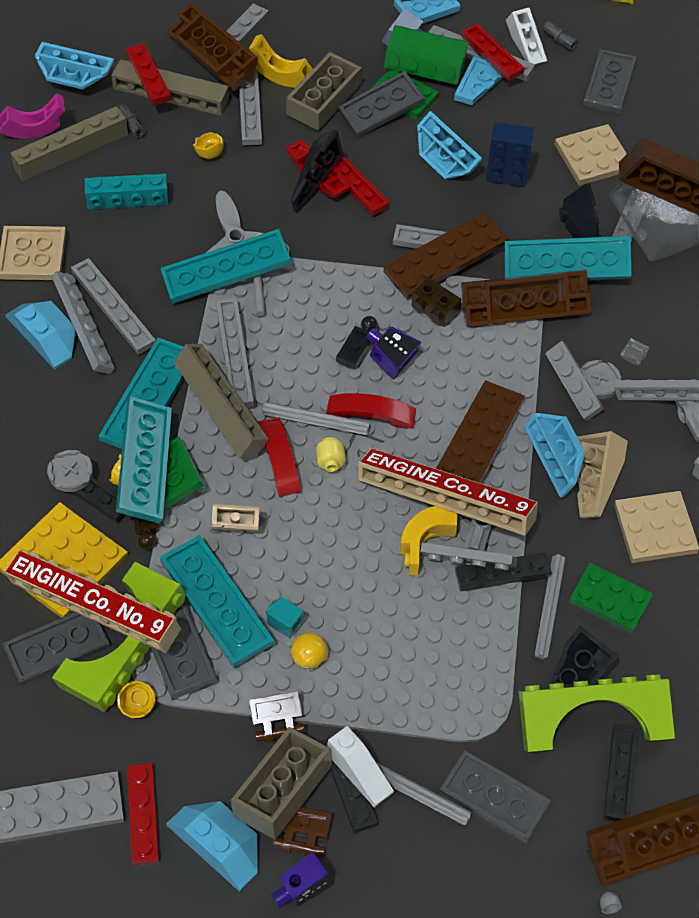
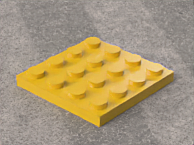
(70, 544)

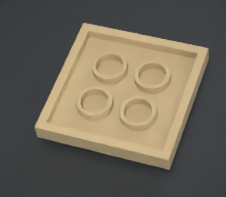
(591, 154)
(31, 252)
(656, 526)

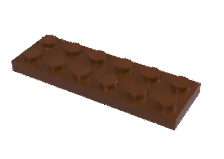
(446, 254)
(481, 432)

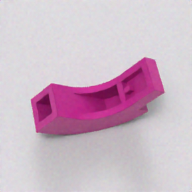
(32, 124)

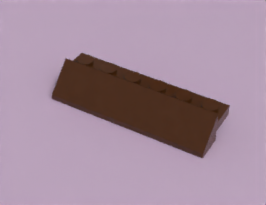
(213, 47)
(525, 298)
(645, 840)

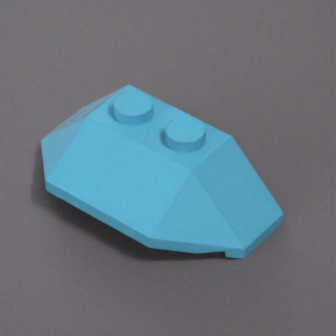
(71, 66)
(444, 149)
(45, 330)
(557, 449)
(219, 840)

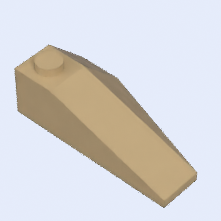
(600, 470)

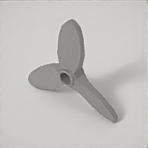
(230, 222)

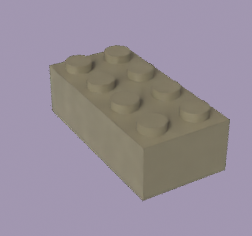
(323, 91)
(281, 783)

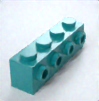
(126, 191)

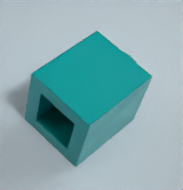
(284, 617)

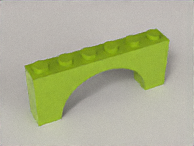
(102, 679)
(645, 699)

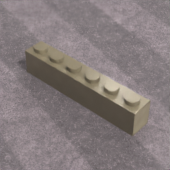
(184, 89)
(69, 143)
(220, 401)

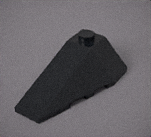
(320, 161)
(579, 213)
(583, 660)

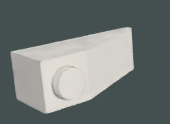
(526, 36)
(359, 766)

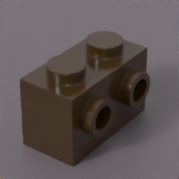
(436, 302)

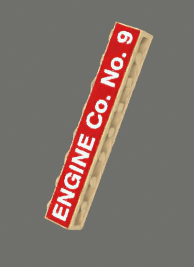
(448, 491)
(93, 600)

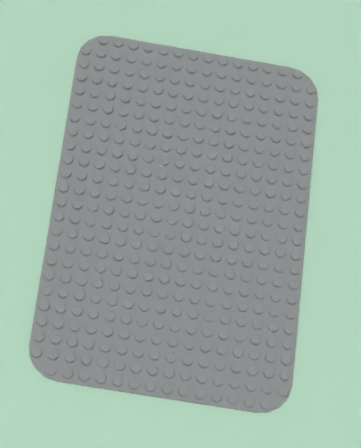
(401, 646)

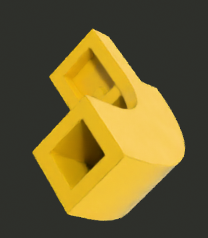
(277, 69)
(423, 526)

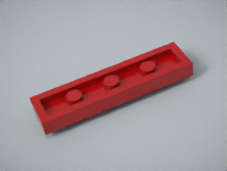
(492, 52)
(148, 74)
(361, 188)
(142, 814)

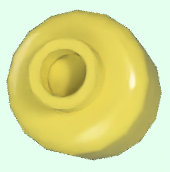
(330, 454)

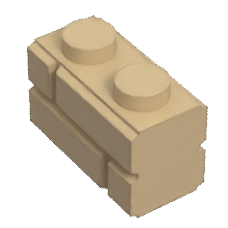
(235, 518)

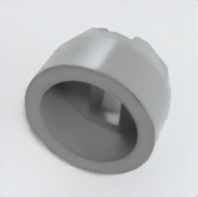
(610, 903)

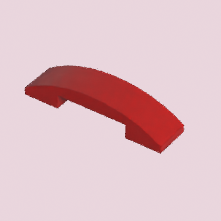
(332, 185)
(373, 407)
(280, 457)

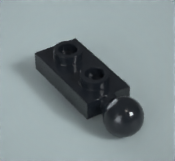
(356, 343)

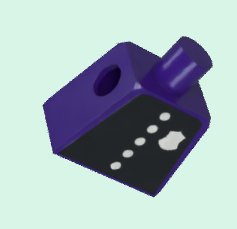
(392, 349)
(310, 877)

